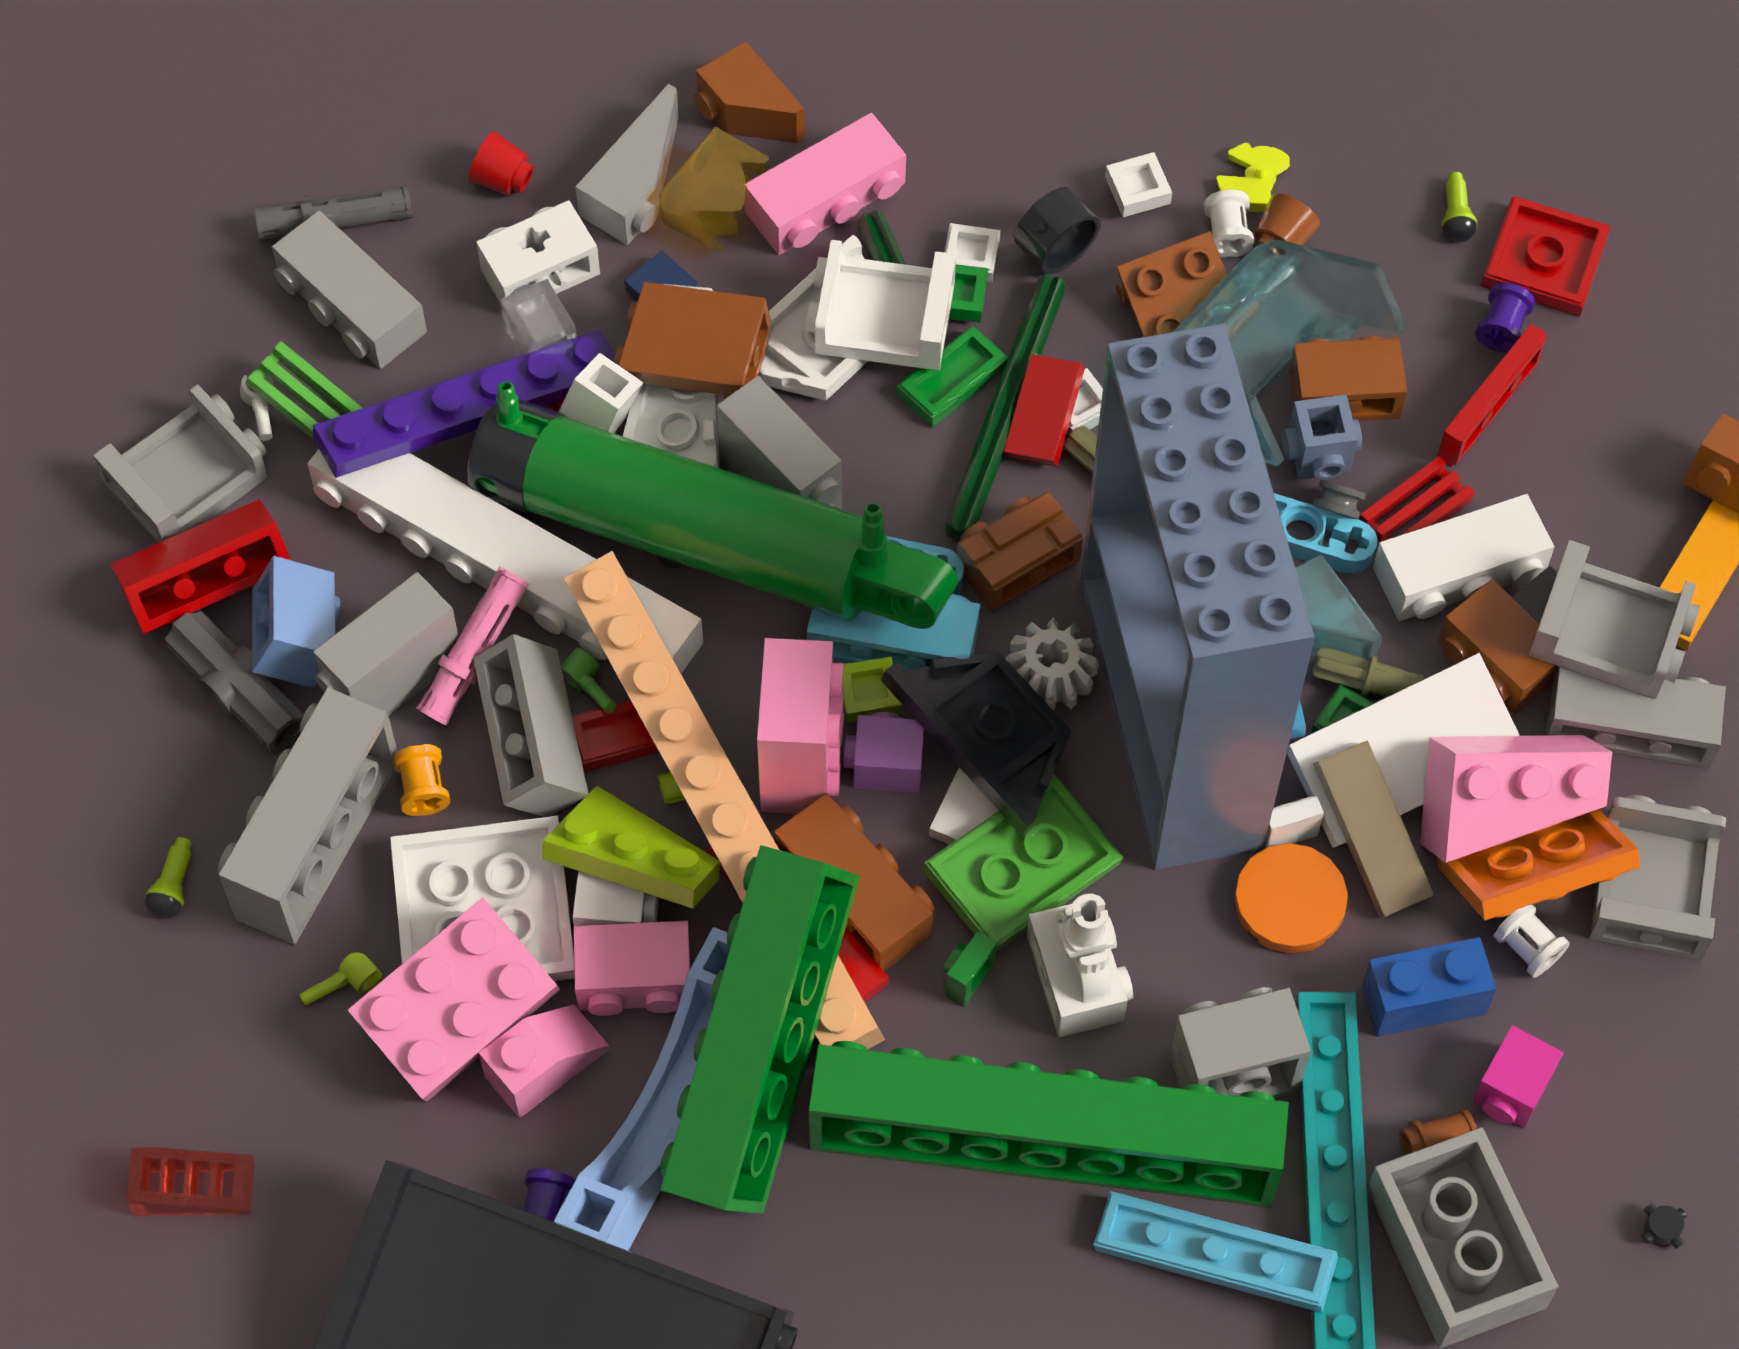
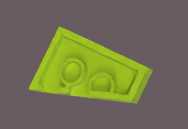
(630, 849)

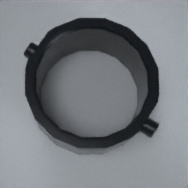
(1057, 230)

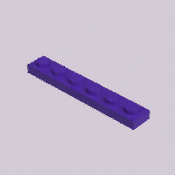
(451, 406)

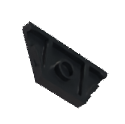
(988, 727)

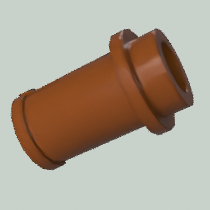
(1429, 1133)

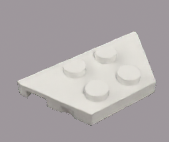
(790, 352)

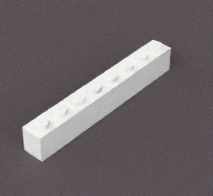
(478, 535)

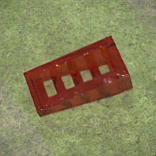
(168, 1161)

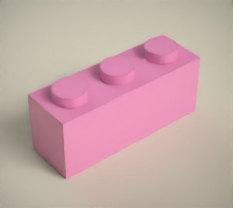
(825, 184)

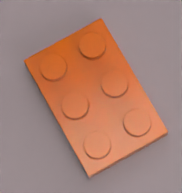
(1542, 865)

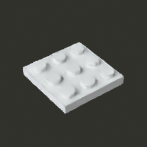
(452, 869)

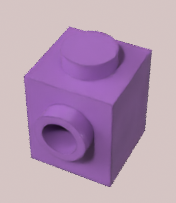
(886, 753)

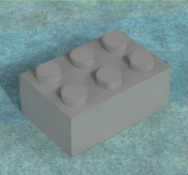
(1461, 1237)

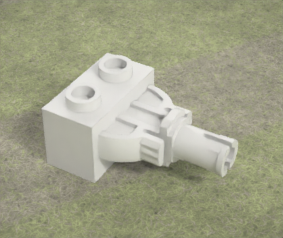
(1078, 966)

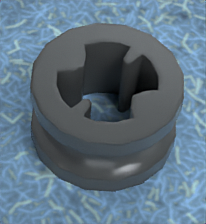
(1339, 499)

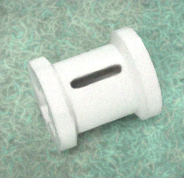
(1229, 222)
(1549, 946)

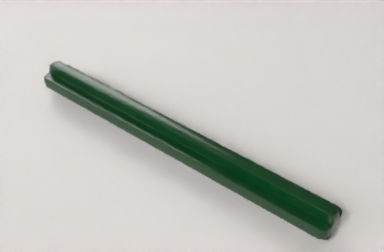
(996, 426)

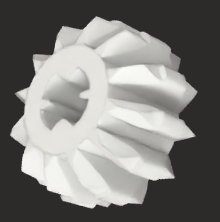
(1054, 662)

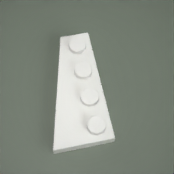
(676, 420)

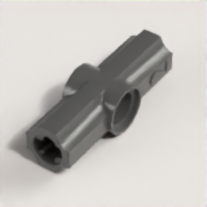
(230, 683)

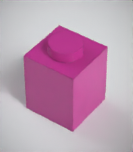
(1517, 1078)

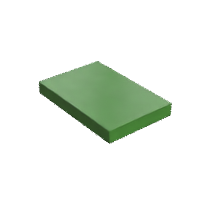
(1002, 877)

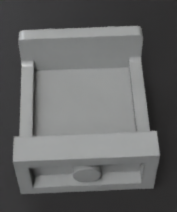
(185, 468)
(1613, 625)
(1671, 894)

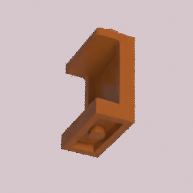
(695, 338)

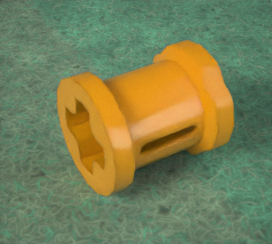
(421, 780)

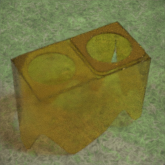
(711, 188)

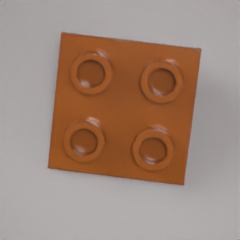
(1170, 283)

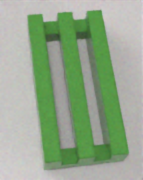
(310, 376)

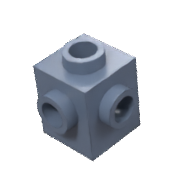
(1322, 437)

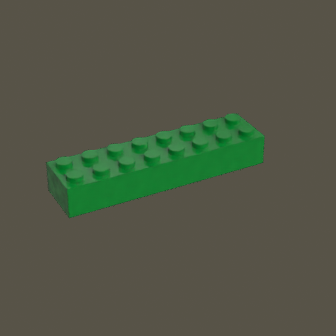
(1047, 1124)

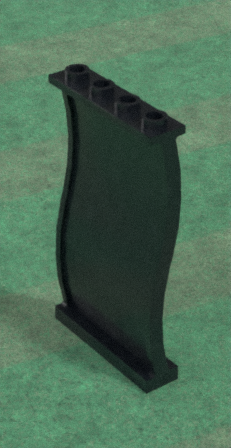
(481, 1274)

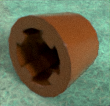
(1286, 221)

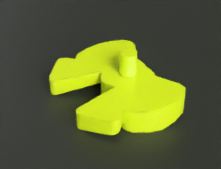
(1262, 167)

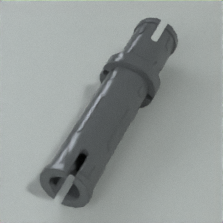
(341, 210)

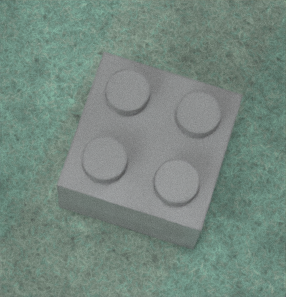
(1242, 1045)

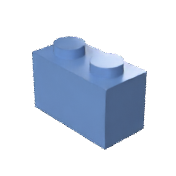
(291, 618)

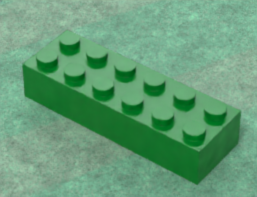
(758, 1031)

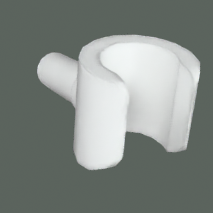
(260, 408)

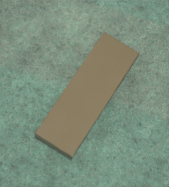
(1373, 829)

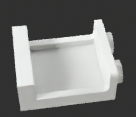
(882, 309)

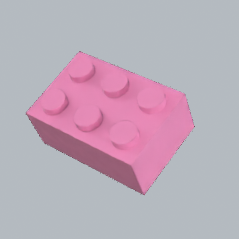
(799, 724)
(453, 999)

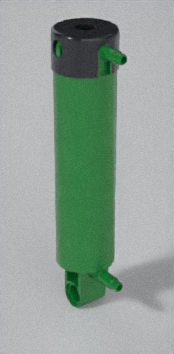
(702, 516)

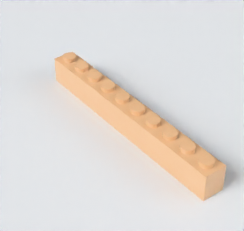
(696, 758)

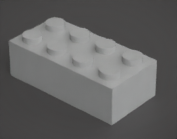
(308, 815)

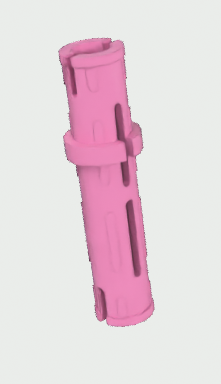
(477, 636)

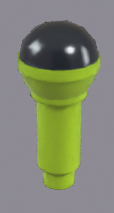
(1459, 222)
(165, 896)

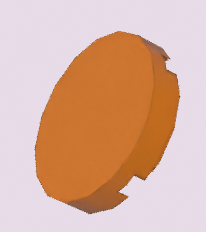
(1290, 898)

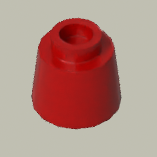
(500, 166)

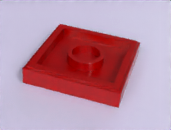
(1547, 254)

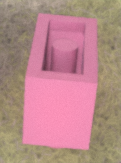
(540, 1056)

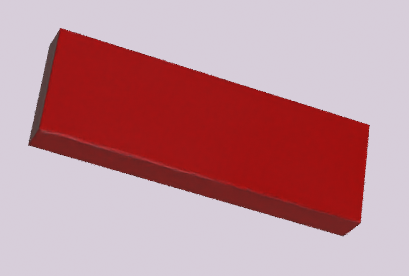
(1492, 395)

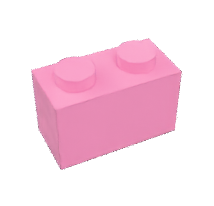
(631, 966)

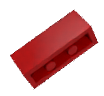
(199, 565)

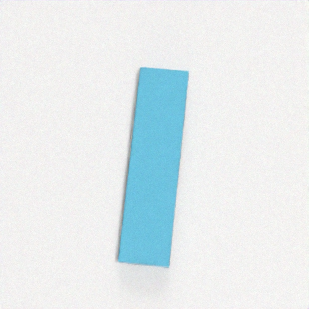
(1216, 1251)

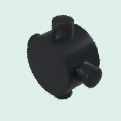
(1664, 1226)

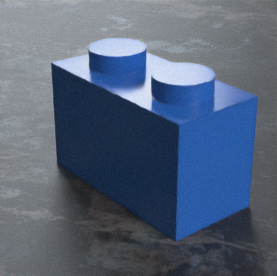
(1428, 986)

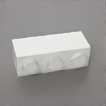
(1460, 555)

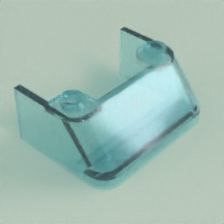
(1288, 297)

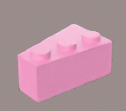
(1507, 787)

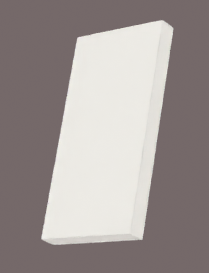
(1399, 728)

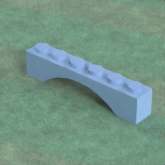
(625, 1178)

